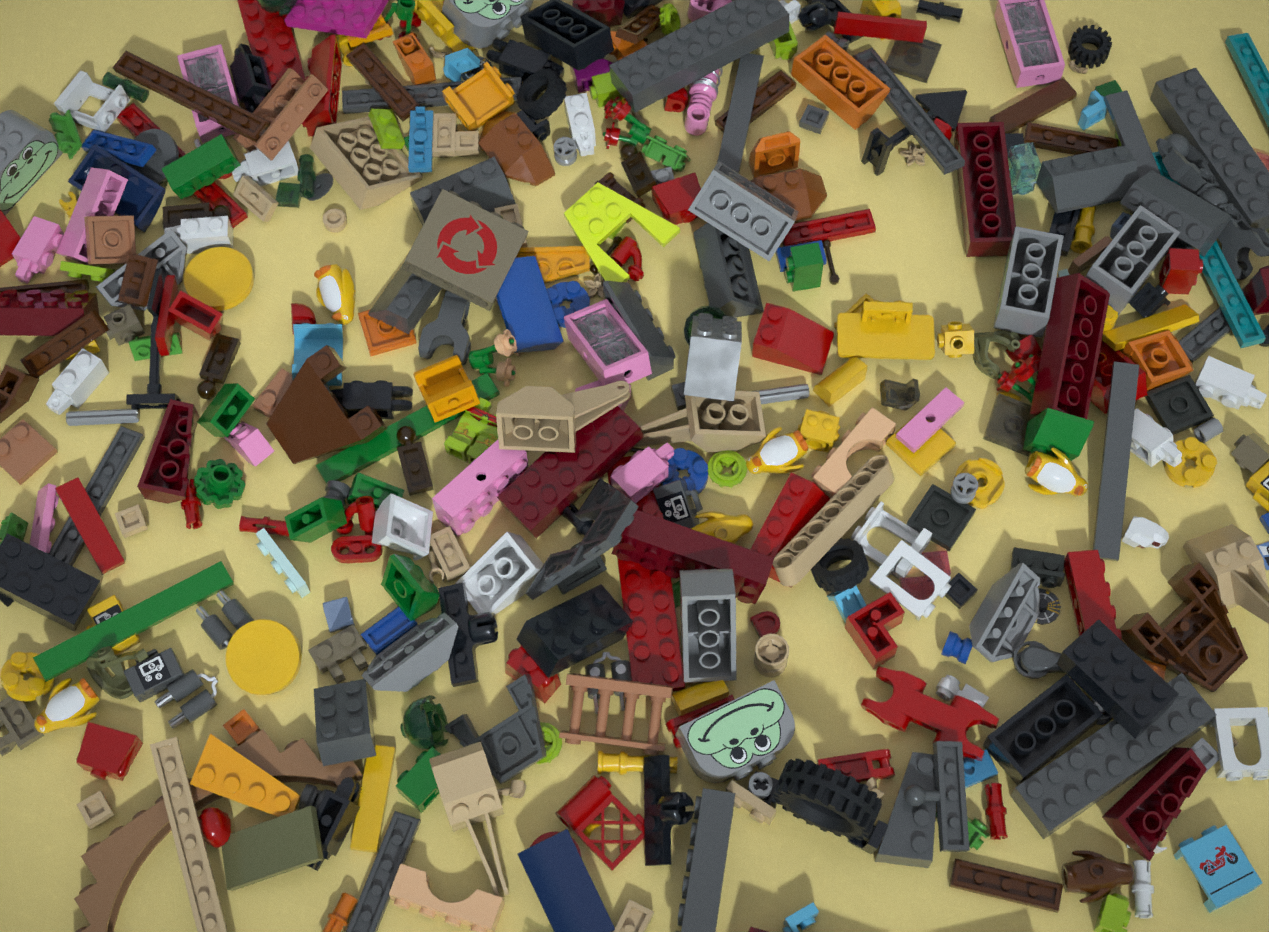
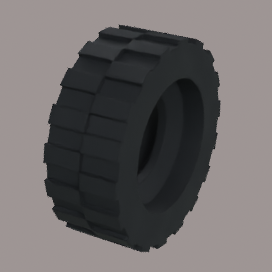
(534, 87)
(846, 577)

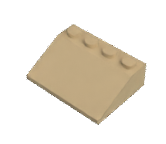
(359, 163)

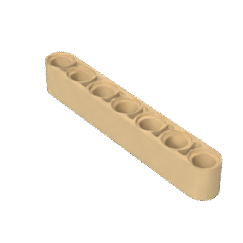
(833, 520)

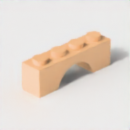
(869, 434)
(478, 911)

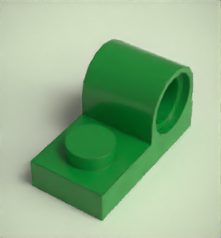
(368, 486)

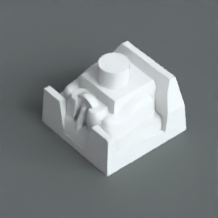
(403, 526)

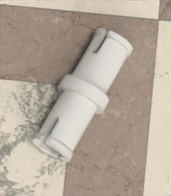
(1142, 889)

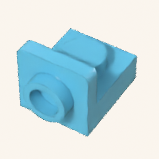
(460, 62)
(1093, 112)
(847, 601)
(803, 918)

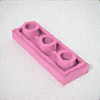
(938, 411)
(43, 521)

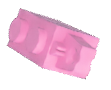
(36, 248)
(642, 472)

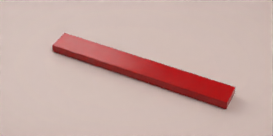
(137, 122)

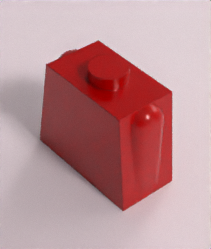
(676, 197)
(196, 316)
(521, 663)
(107, 752)

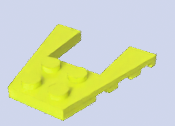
(602, 213)

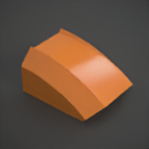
(774, 154)
(1160, 358)

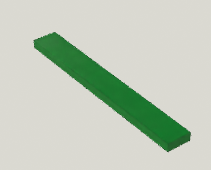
(361, 456)
(133, 620)

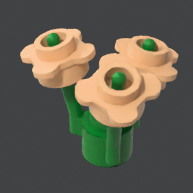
(503, 344)

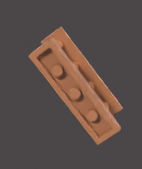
(285, 110)
(632, 692)

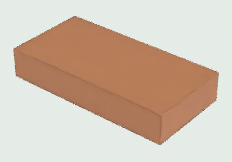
(1089, 256)

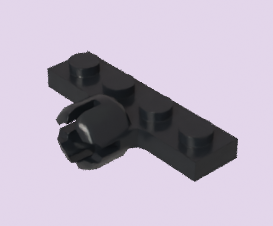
(823, 13)
(471, 633)
(661, 810)

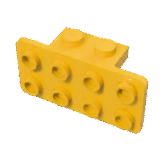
(430, 13)
(885, 332)

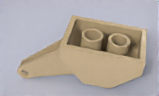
(547, 421)
(711, 423)
(1235, 566)
(469, 796)

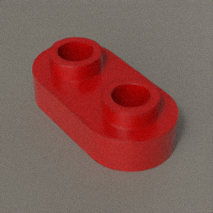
(357, 549)

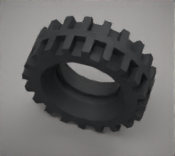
(827, 799)

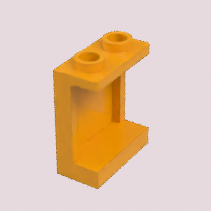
(479, 98)
(446, 388)

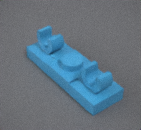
(420, 140)

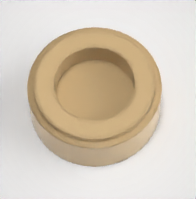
(334, 220)

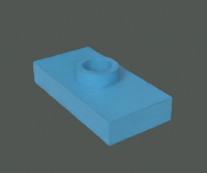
(978, 771)

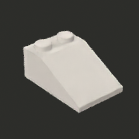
(501, 574)

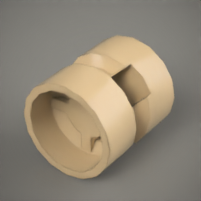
(771, 649)

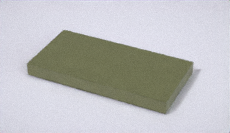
(272, 848)

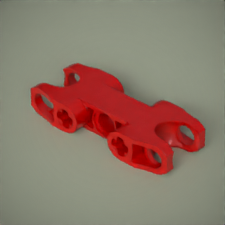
(911, 705)

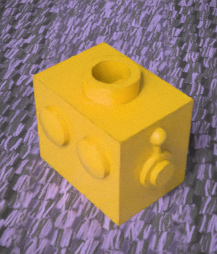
(819, 430)

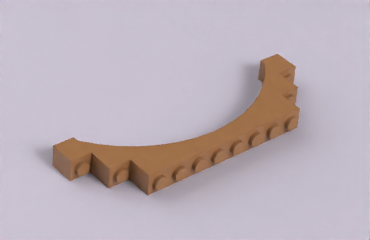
(121, 854)

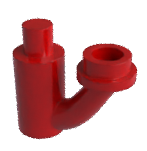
(627, 248)
(366, 514)

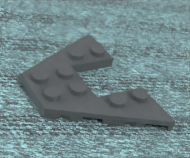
(611, 515)

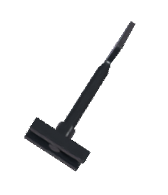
(940, 105)
(154, 398)

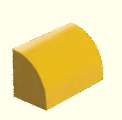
(841, 381)
(699, 696)

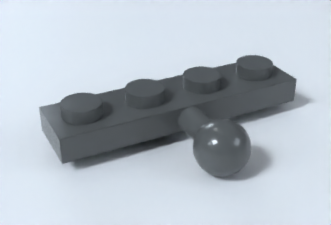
(949, 794)

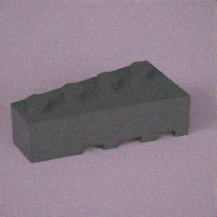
(911, 828)

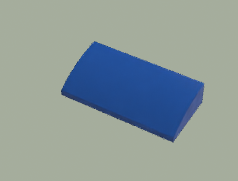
(528, 308)

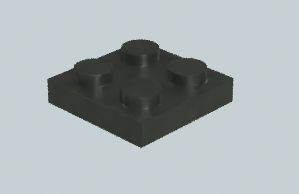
(1179, 405)
(941, 517)

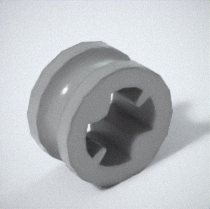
(761, 777)

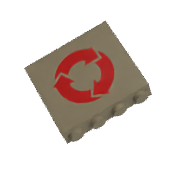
(465, 249)

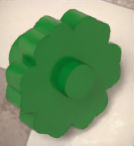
(219, 483)

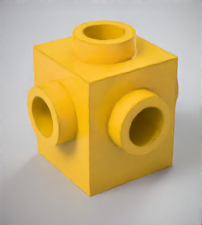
(956, 339)

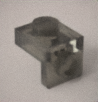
(899, 394)

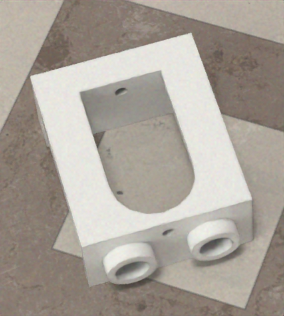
(79, 91)
(879, 518)
(915, 606)
(1230, 765)

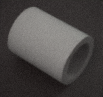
(1208, 430)

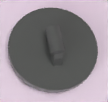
(165, 154)

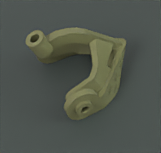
(981, 346)
(118, 685)

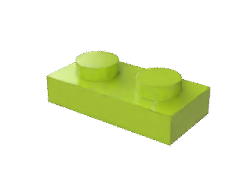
(386, 129)
(77, 270)

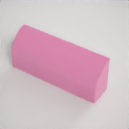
(98, 198)

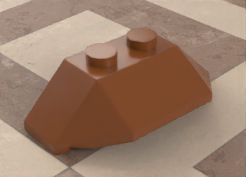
(515, 149)
(797, 189)

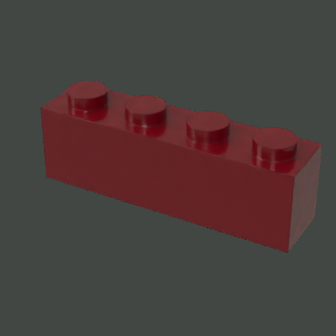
(168, 462)
(1155, 800)

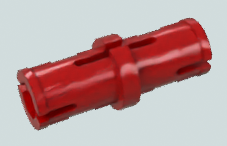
(191, 507)
(249, 525)
(995, 811)

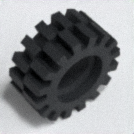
(1092, 36)

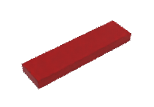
(880, 27)
(831, 228)
(165, 321)
(90, 525)

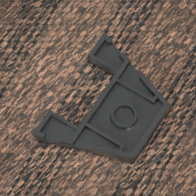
(513, 742)

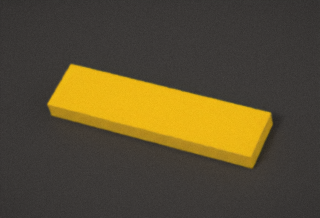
(1167, 320)
(373, 800)

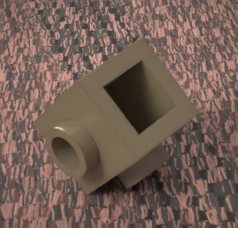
(123, 325)
(1251, 452)

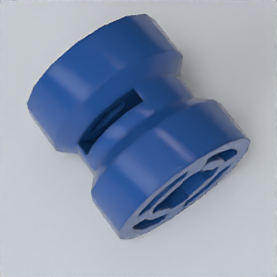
(957, 647)

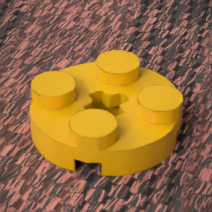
(1204, 462)
(992, 477)
(13, 679)

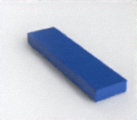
(122, 148)

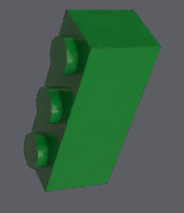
(201, 167)

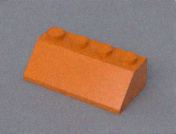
(839, 81)

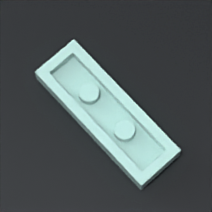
(281, 563)

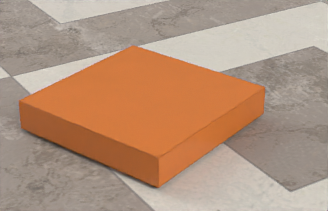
(383, 337)

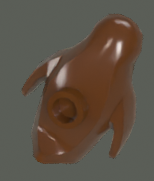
(1094, 875)

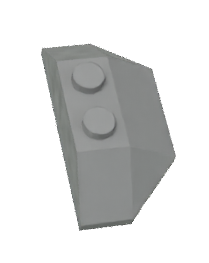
(170, 256)
(1006, 614)
(413, 655)

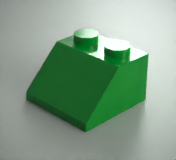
(1057, 431)
(409, 587)

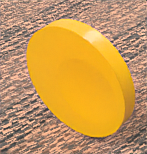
(219, 278)
(263, 657)

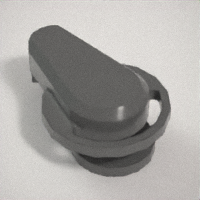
(1036, 660)

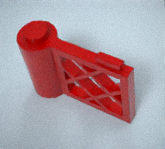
(586, 806)

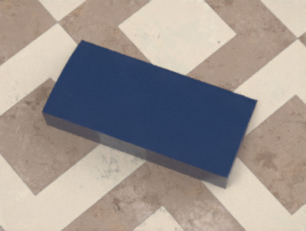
(141, 195)
(564, 886)

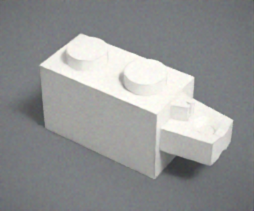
(580, 123)
(266, 171)
(204, 233)
(77, 382)
(1228, 385)
(1153, 442)

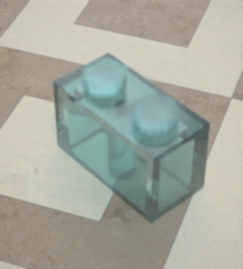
(1023, 168)

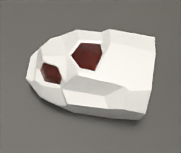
(1145, 534)

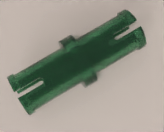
(131, 89)
(306, 176)

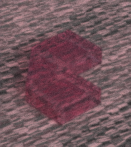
(923, 586)

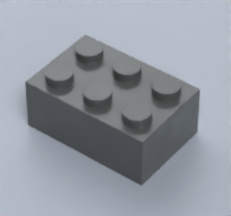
(344, 722)

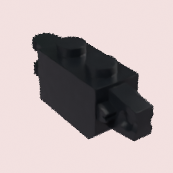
(521, 60)
(250, 77)
(377, 394)
(336, 817)

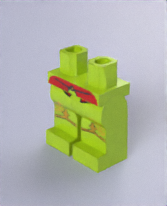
(473, 433)

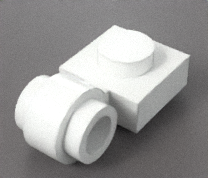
(949, 687)

